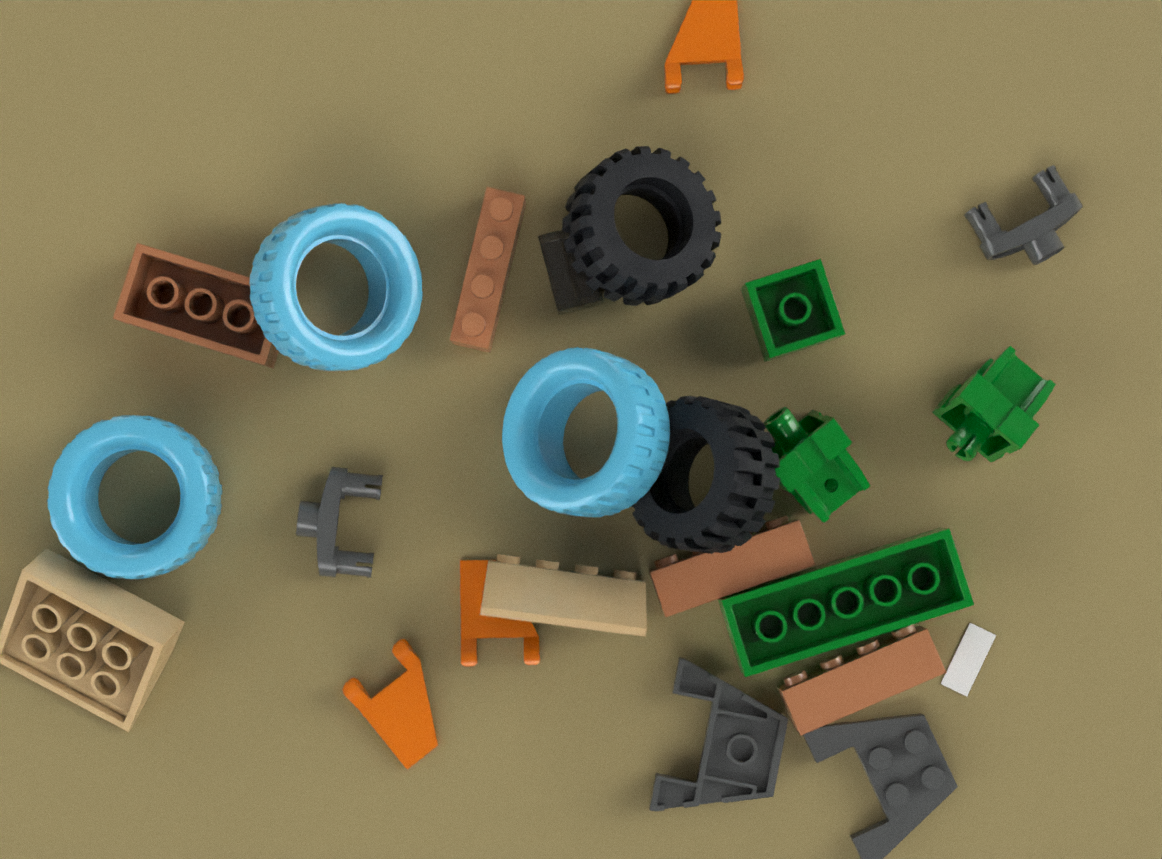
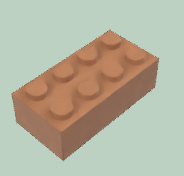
(193, 305)

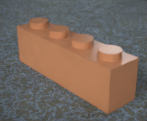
(488, 269)
(708, 577)
(860, 679)

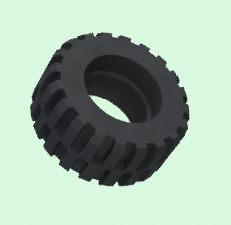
(677, 197)
(740, 484)

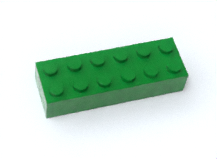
(845, 601)

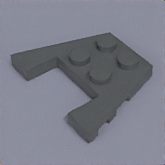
(738, 749)
(901, 767)

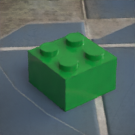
(792, 310)

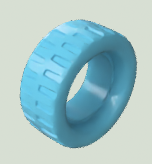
(391, 277)
(537, 423)
(76, 486)

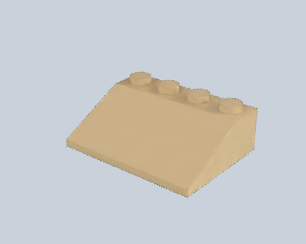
(565, 596)
(86, 638)

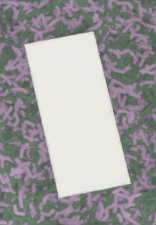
(968, 659)

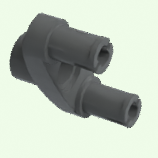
(1035, 236)
(321, 522)

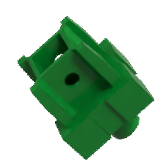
(994, 408)
(813, 454)

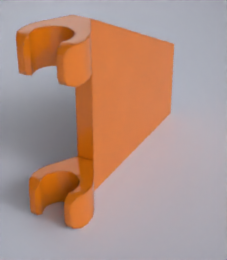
(707, 37)
(479, 626)
(399, 710)

